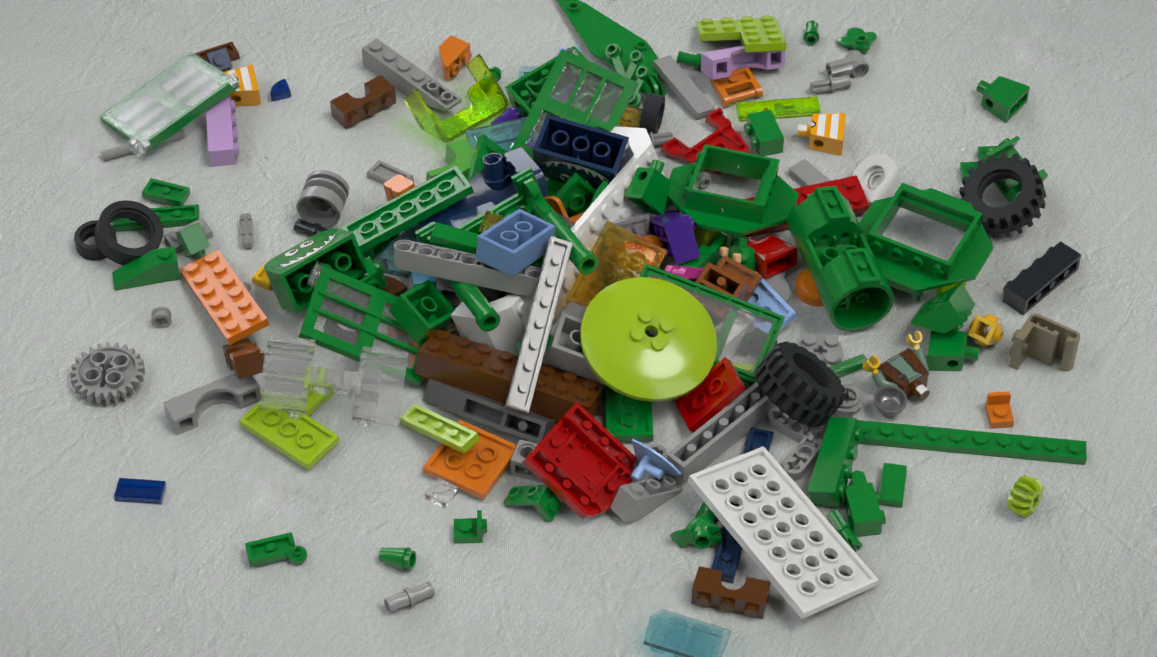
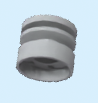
(323, 198)

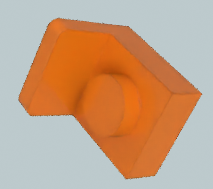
(999, 410)

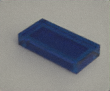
(140, 491)

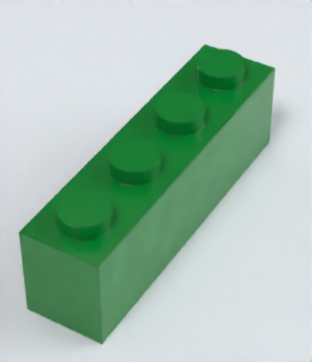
(835, 461)

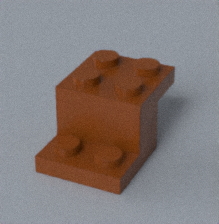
(730, 278)

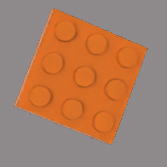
(475, 470)

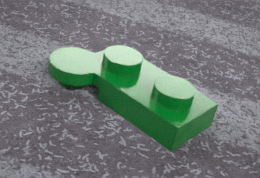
(275, 549)

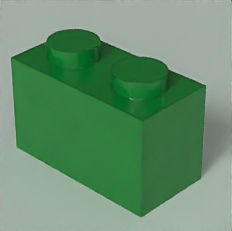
(764, 133)

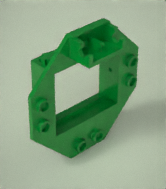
(739, 216)
(913, 269)

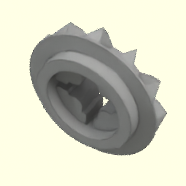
(855, 399)

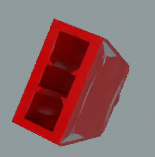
(773, 255)

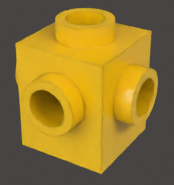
(978, 330)

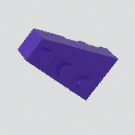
(677, 235)

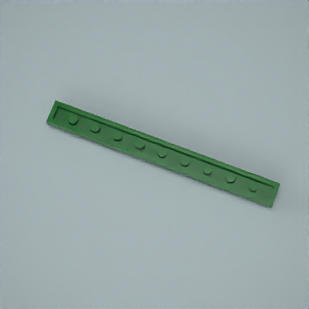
(973, 442)

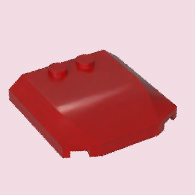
(582, 463)

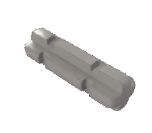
(246, 230)

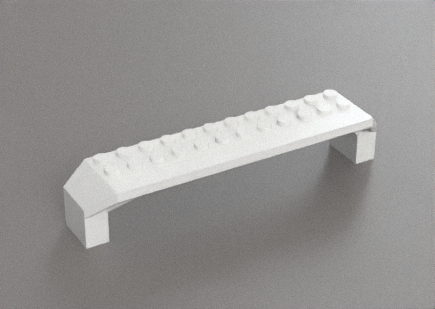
(609, 206)

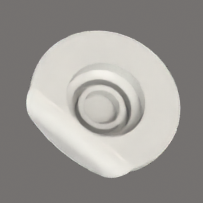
(877, 176)

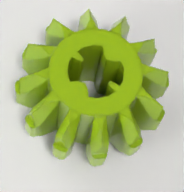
(1025, 496)

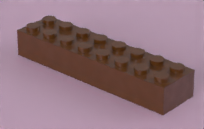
(490, 374)

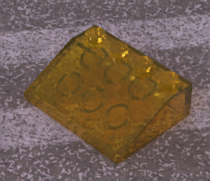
(620, 258)

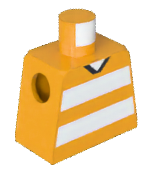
(248, 92)
(825, 132)

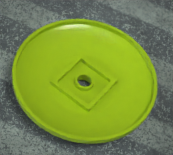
(644, 365)

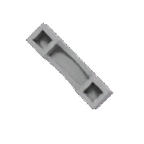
(185, 409)

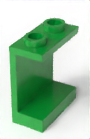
(1009, 188)

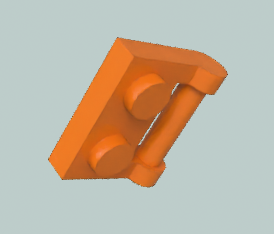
(739, 80)

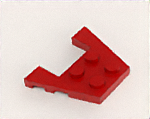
(723, 137)

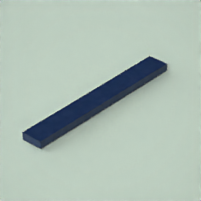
(729, 550)

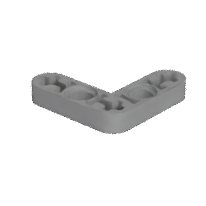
(805, 440)

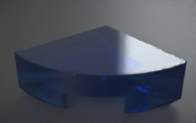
(280, 90)

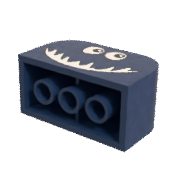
(577, 148)

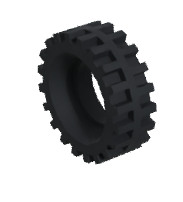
(1012, 216)

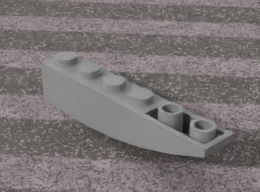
(406, 76)

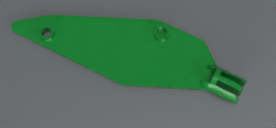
(600, 31)

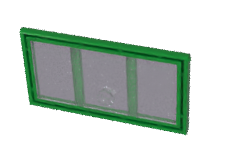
(742, 329)

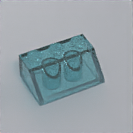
(684, 636)

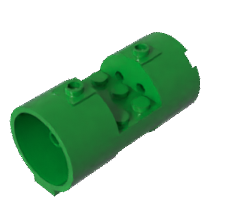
(840, 260)

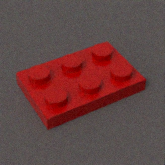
(711, 395)

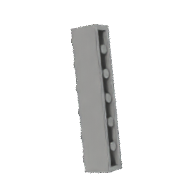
(720, 432)

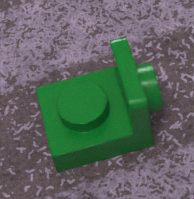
(470, 529)

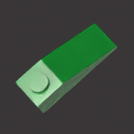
(149, 269)

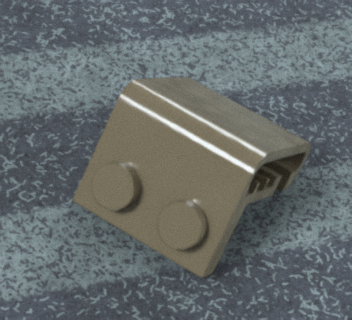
(1043, 341)

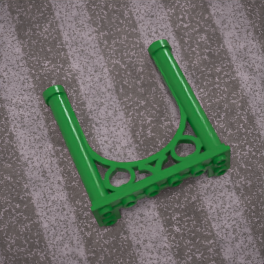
(531, 200)

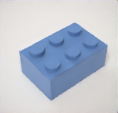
(514, 242)

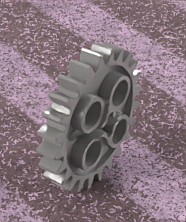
(107, 373)

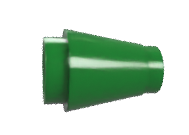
(400, 558)

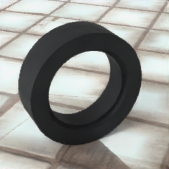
(136, 212)

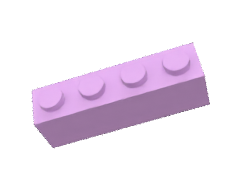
(221, 133)

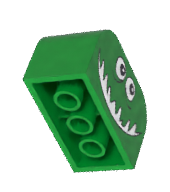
(292, 268)

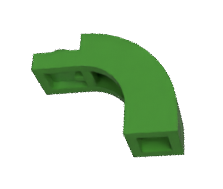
(457, 153)

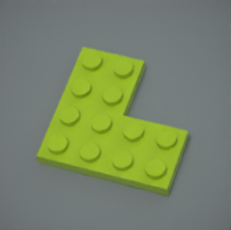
(755, 33)
(298, 439)

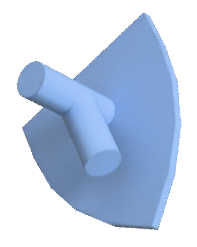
(651, 462)

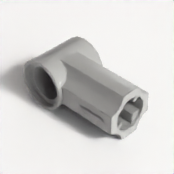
(853, 63)

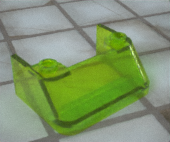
(486, 100)

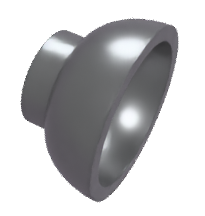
(890, 400)

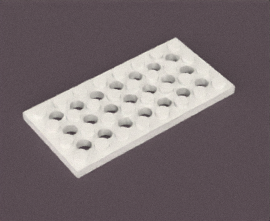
(761, 551)

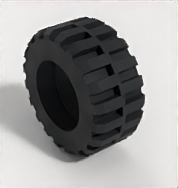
(800, 384)

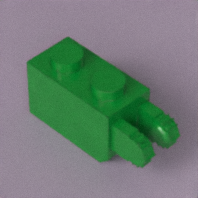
(863, 506)

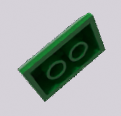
(945, 311)

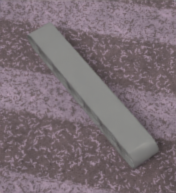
(461, 267)

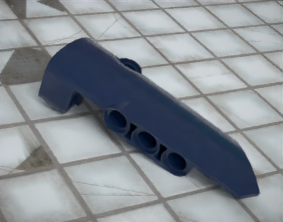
(490, 188)

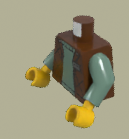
(905, 370)

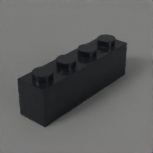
(1041, 278)

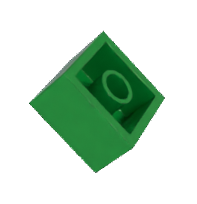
(422, 311)

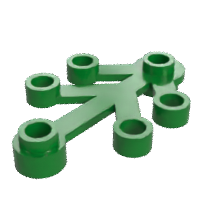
(616, 57)

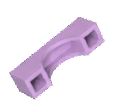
(722, 62)

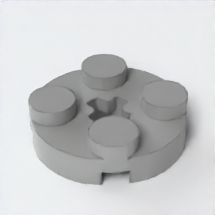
(825, 343)

